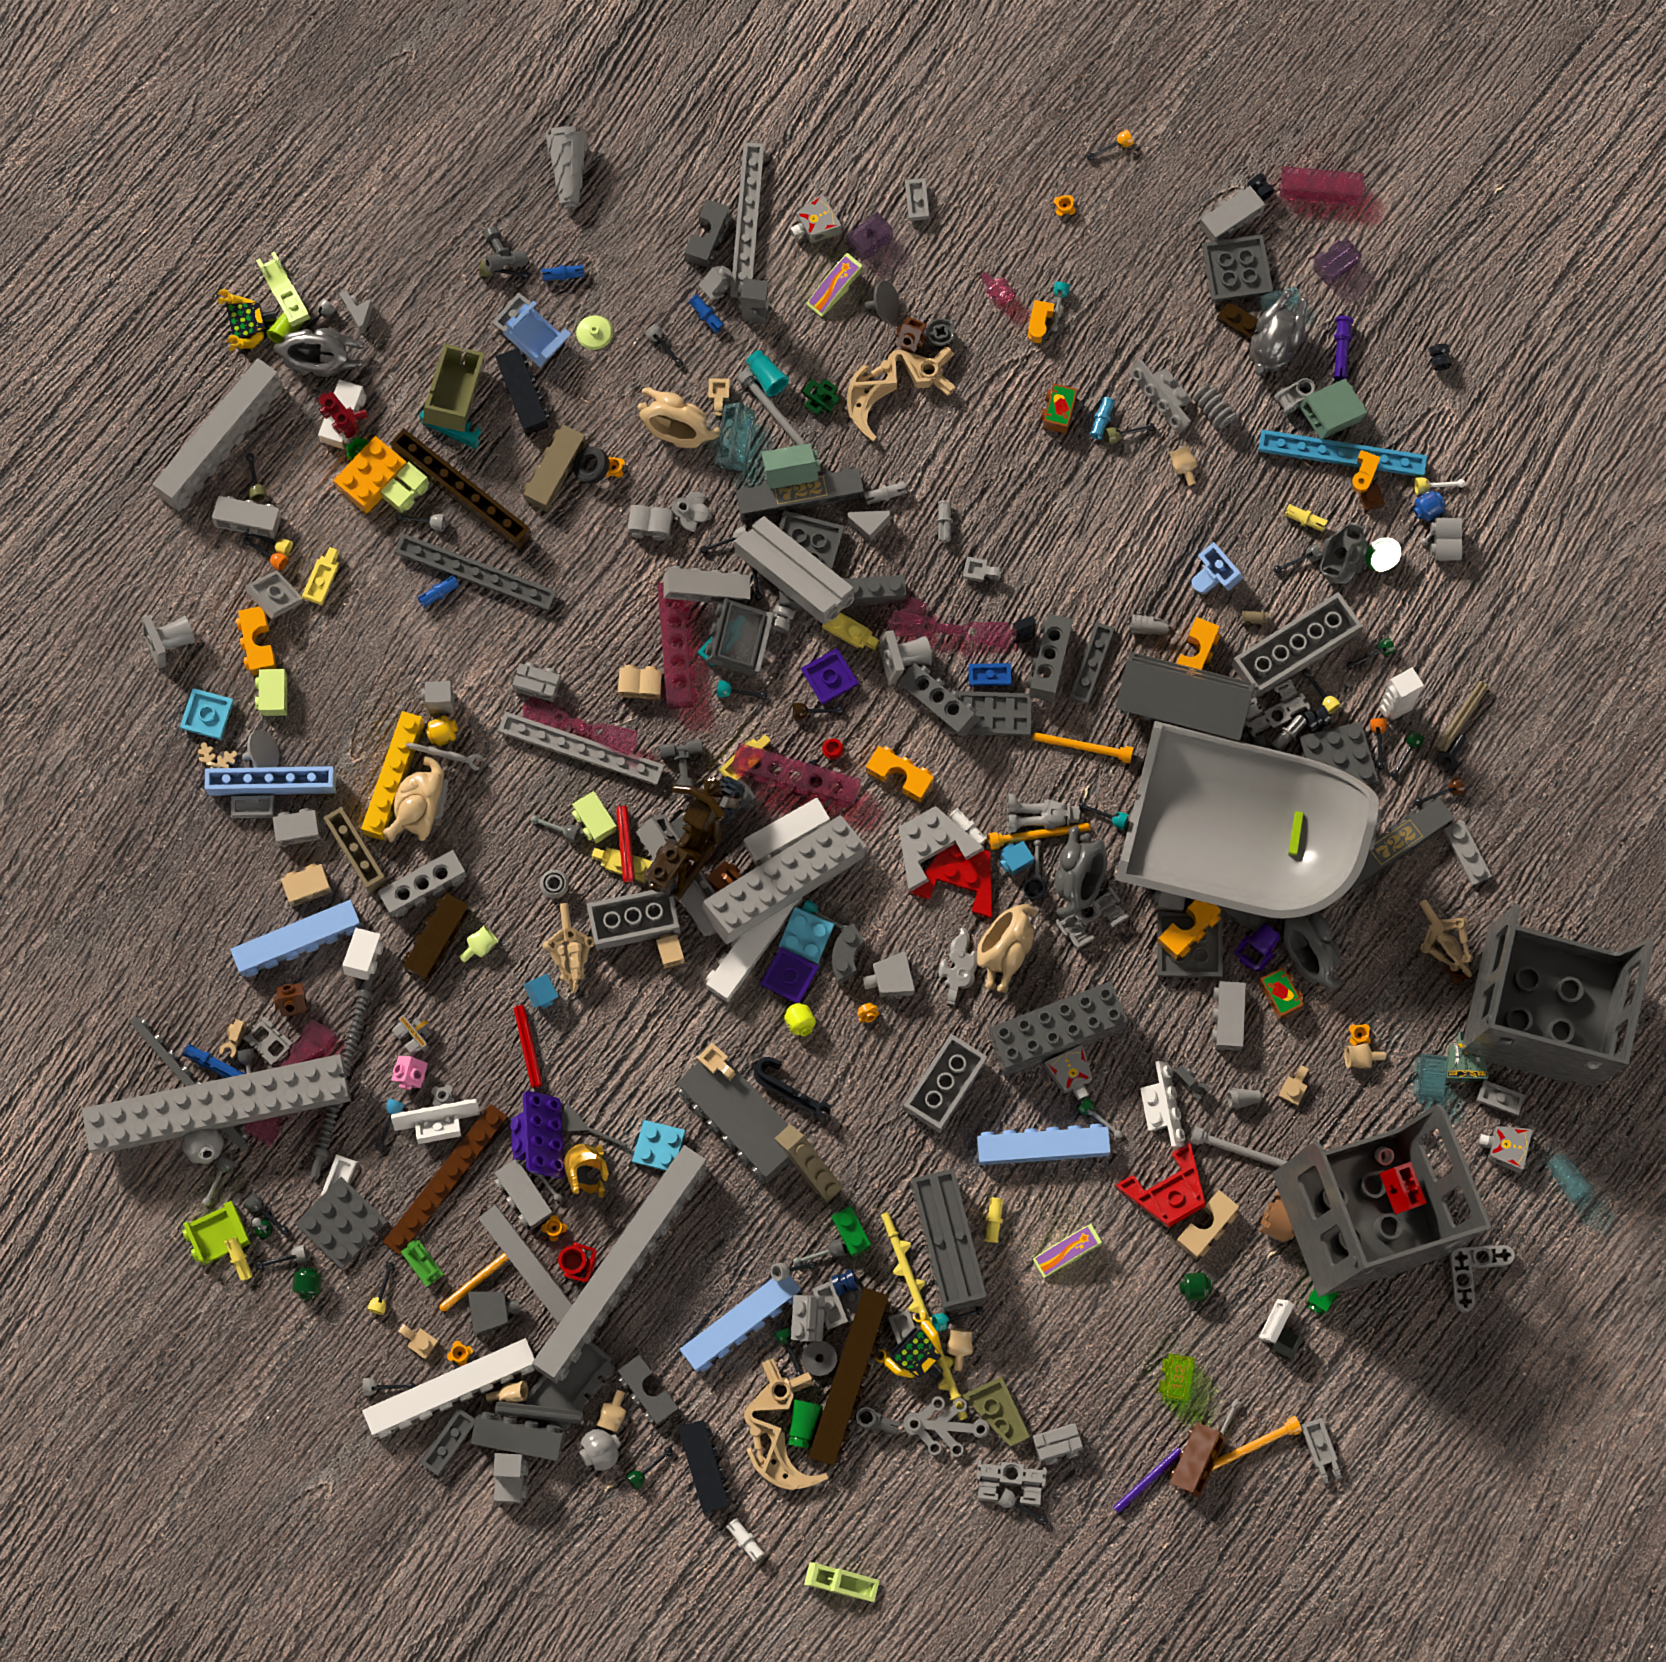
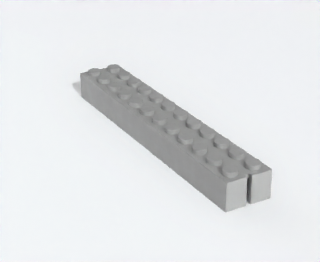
(216, 1104)
(620, 1264)

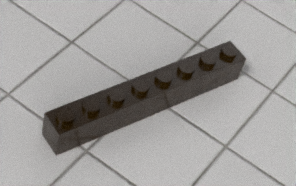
(461, 489)
(849, 1376)

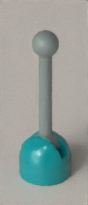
(1060, 290)
(811, 907)

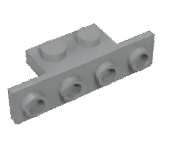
(1164, 393)

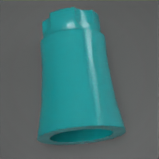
(767, 373)

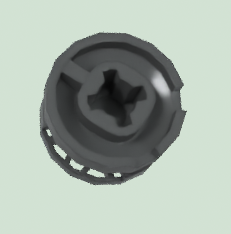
(940, 333)

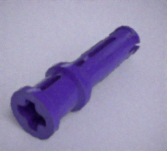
(1342, 337)

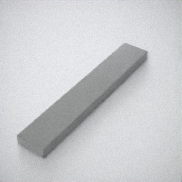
(526, 1262)

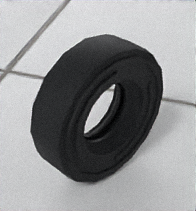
(601, 469)

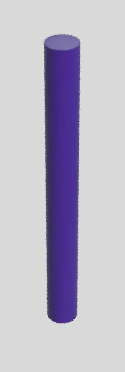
(1145, 1482)

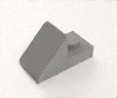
(359, 313)

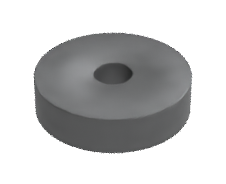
(826, 1366)

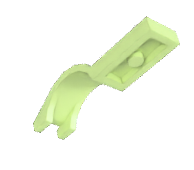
(284, 291)

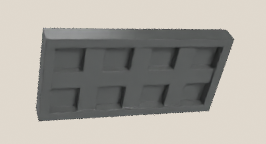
(998, 713)

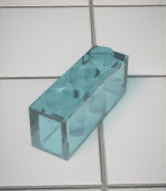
(735, 437)

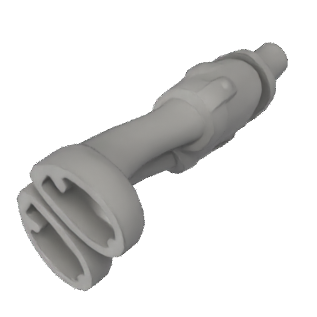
(1052, 814)

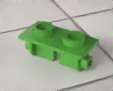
(422, 1262)

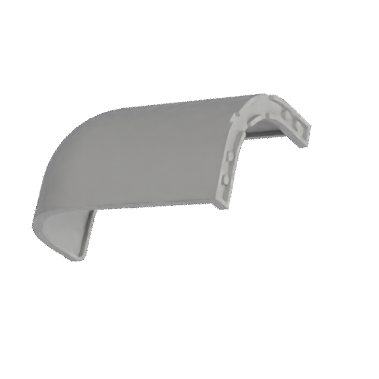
(1221, 825)

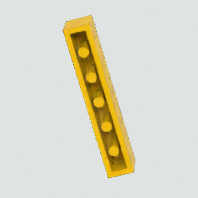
(392, 774)

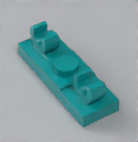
(466, 437)

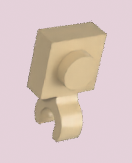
(718, 392)
(235, 1033)
(715, 1060)
(1294, 1088)
(421, 1342)

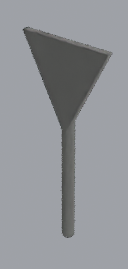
(573, 1122)

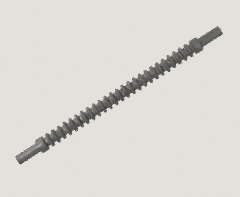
(321, 1152)

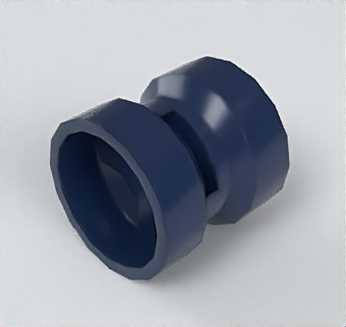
(845, 1282)

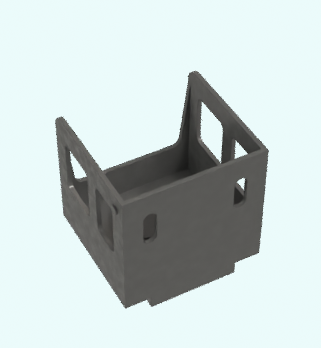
(1554, 1003)
(1347, 1217)

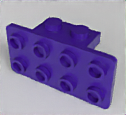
(539, 1135)

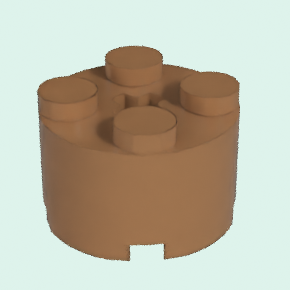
(1276, 1221)

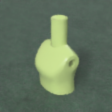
(479, 944)

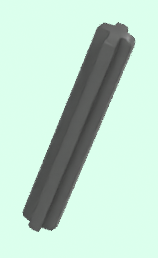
(539, 1412)

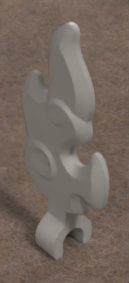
(449, 755)
(965, 965)

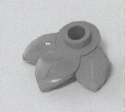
(694, 512)

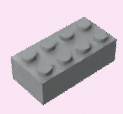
(632, 919)
(945, 1083)

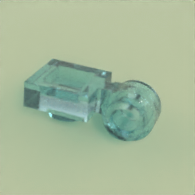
(1271, 298)

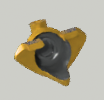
(576, 1164)

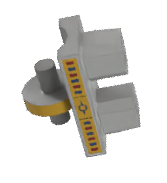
(417, 1043)

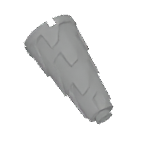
(567, 158)

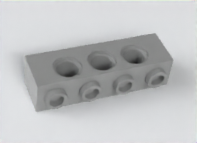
(427, 873)

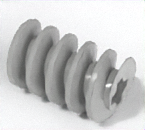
(1213, 406)

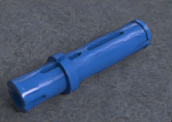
(205, 1059)

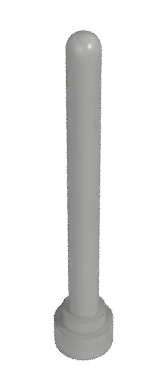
(747, 379)
(1199, 1137)

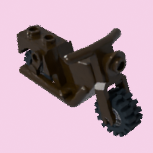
(671, 868)

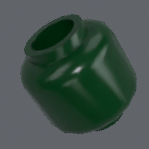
(307, 1283)
(1195, 1286)

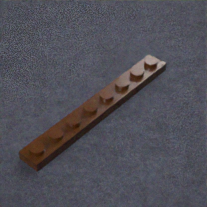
(445, 1179)

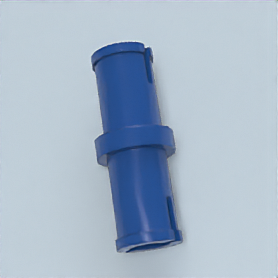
(563, 272)
(706, 313)
(438, 591)

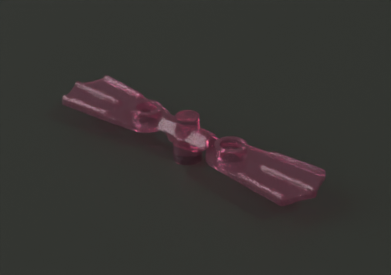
(987, 633)
(615, 737)

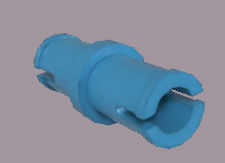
(1102, 418)

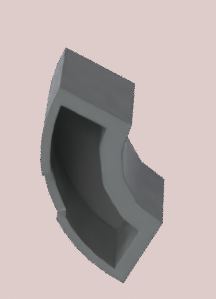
(844, 953)

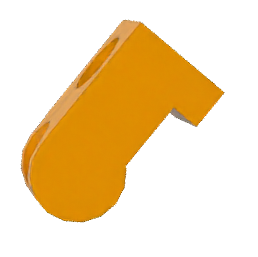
(1037, 326)
(1363, 478)

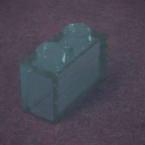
(1430, 1077)

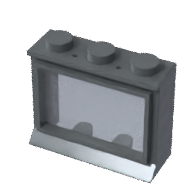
(739, 637)

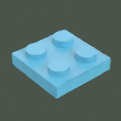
(206, 714)
(806, 935)
(658, 1145)

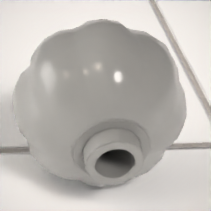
(202, 1145)
(599, 1449)

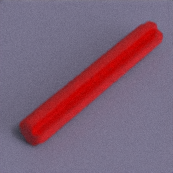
(625, 844)
(527, 1046)

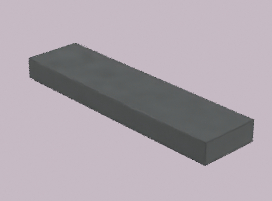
(1092, 664)

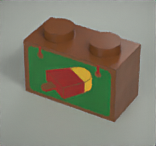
(1059, 409)
(1281, 993)

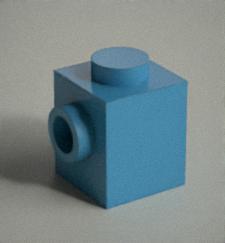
(1016, 858)
(541, 991)

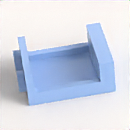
(534, 334)

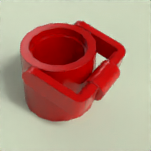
(574, 1262)

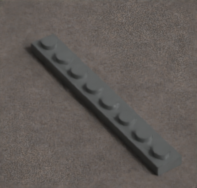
(475, 572)
(181, 1072)

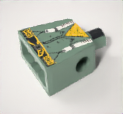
(1464, 1066)

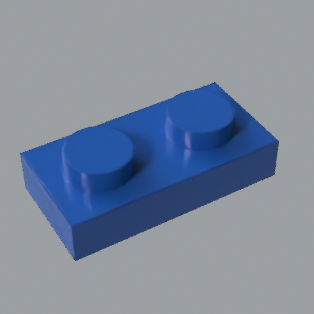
(989, 674)

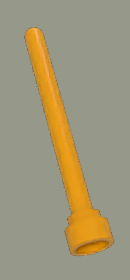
(1123, 754)
(997, 840)
(454, 1298)
(1291, 1427)

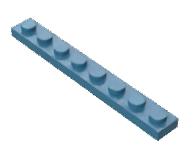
(1340, 452)

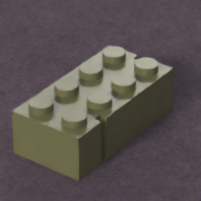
(453, 388)

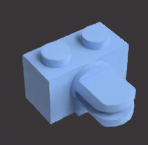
(1216, 569)

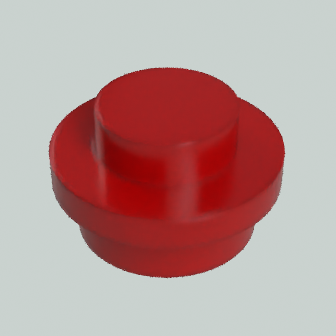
(832, 749)

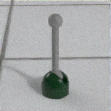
(1088, 1108)
(261, 1228)

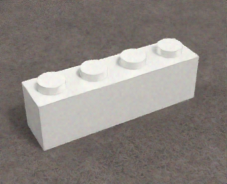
(1401, 694)
(786, 831)

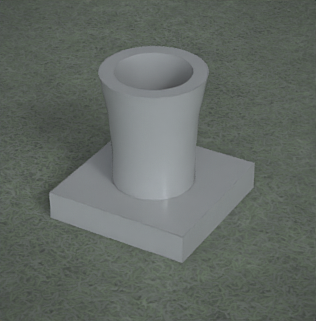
(166, 637)
(898, 656)

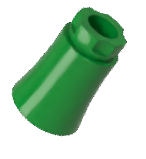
(804, 1423)

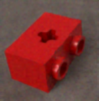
(1403, 1188)

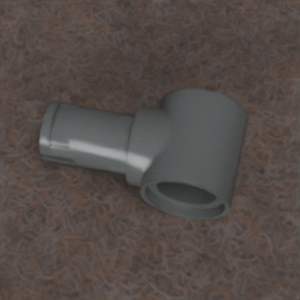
(878, 1422)

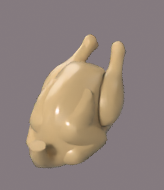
(674, 420)
(417, 802)
(1006, 945)

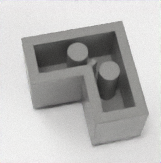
(509, 1478)

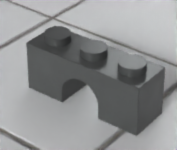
(703, 249)
(754, 300)
(658, 1407)

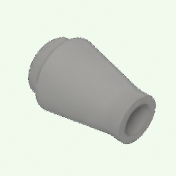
(1241, 1098)

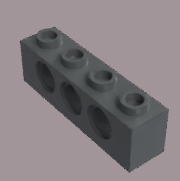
(1055, 627)
(913, 682)

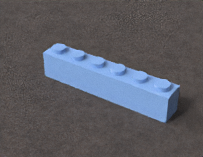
(270, 781)
(296, 938)
(1043, 1145)
(738, 1322)

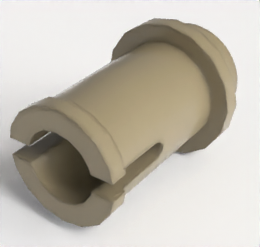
(1254, 617)

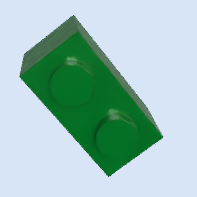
(851, 1232)

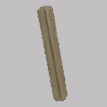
(1462, 716)

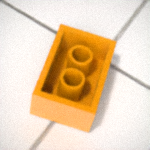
(369, 474)

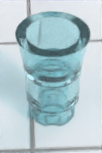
(1569, 1178)

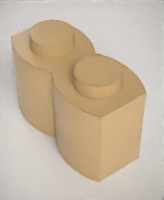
(640, 682)

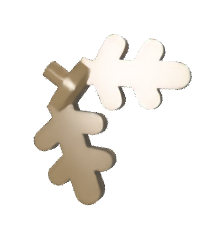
(222, 763)

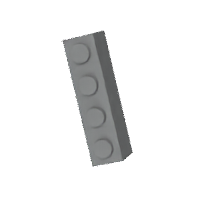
(706, 585)

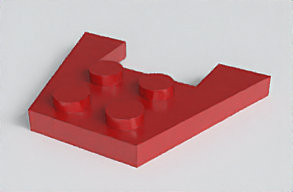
(968, 874)
(1173, 1197)

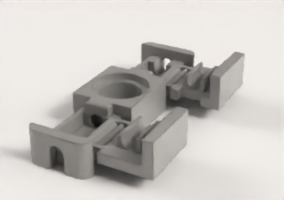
(1288, 700)
(1104, 904)
(992, 1473)

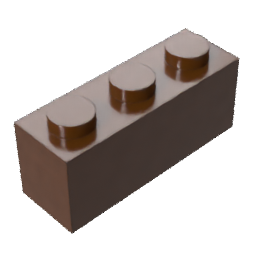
(1197, 1459)

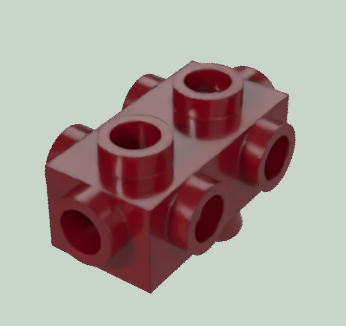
(343, 419)

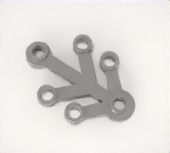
(942, 1425)

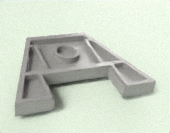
(928, 836)

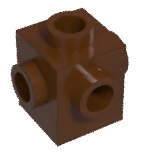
(911, 335)
(291, 999)

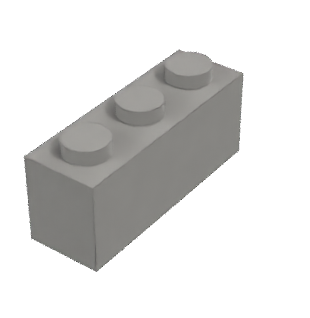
(1231, 214)
(245, 515)
(1229, 1015)
(523, 1194)

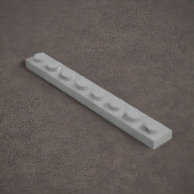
(747, 215)
(580, 748)

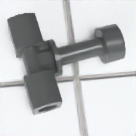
(503, 255)
(682, 755)

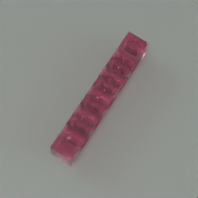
(676, 697)
(807, 771)

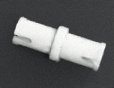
(967, 825)
(745, 1540)

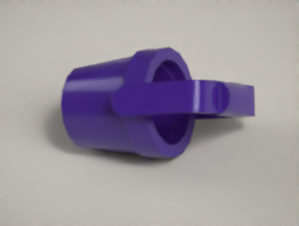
(1263, 942)

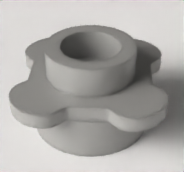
(437, 1092)

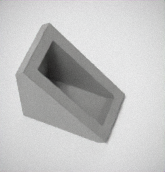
(869, 523)

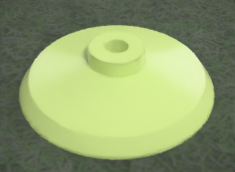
(594, 332)

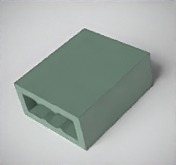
(1333, 408)
(790, 465)

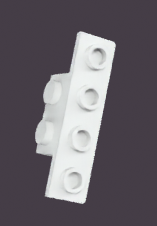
(1161, 1105)
(436, 1122)

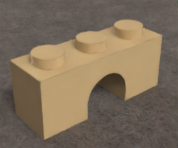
(1196, 1240)

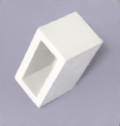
(362, 954)

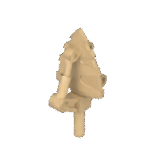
(1438, 932)
(570, 955)

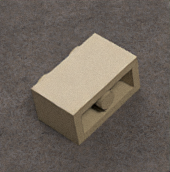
(306, 884)

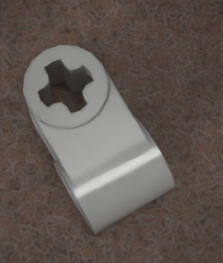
(1292, 397)

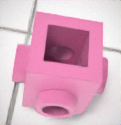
(409, 1072)

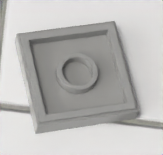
(274, 594)

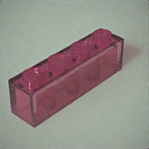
(1321, 185)

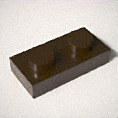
(1238, 320)

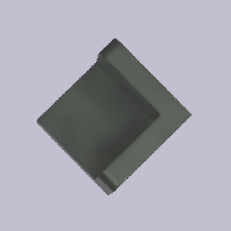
(1287, 1344)

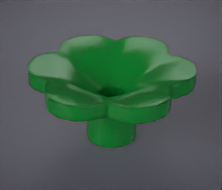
(355, 447)

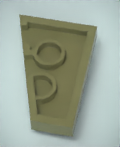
(999, 1410)

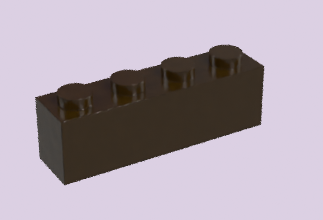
(436, 937)

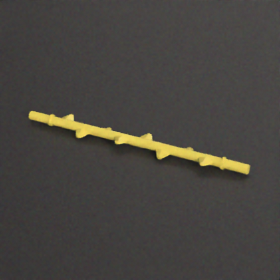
(915, 1286)

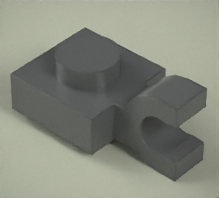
(1187, 1079)

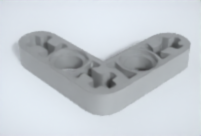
(1472, 1262)

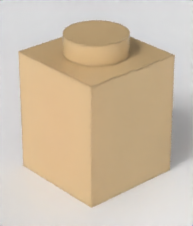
(670, 950)

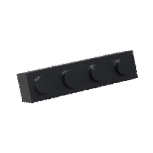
(522, 392)
(703, 1467)

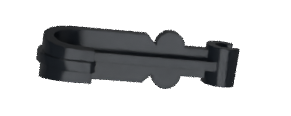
(788, 1092)

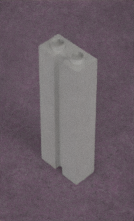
(794, 570)

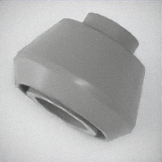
(554, 878)

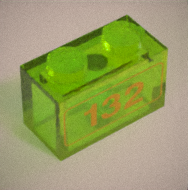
(1177, 1378)

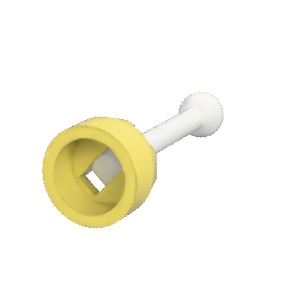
(1423, 485)

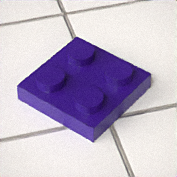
(829, 676)
(789, 976)

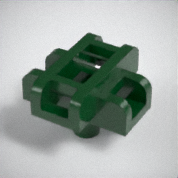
(819, 395)

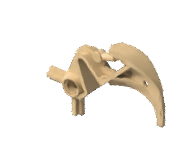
(915, 367)
(769, 1402)

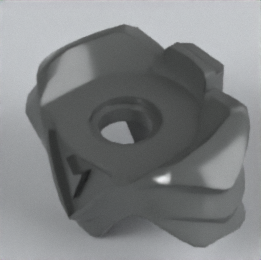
(1342, 570)

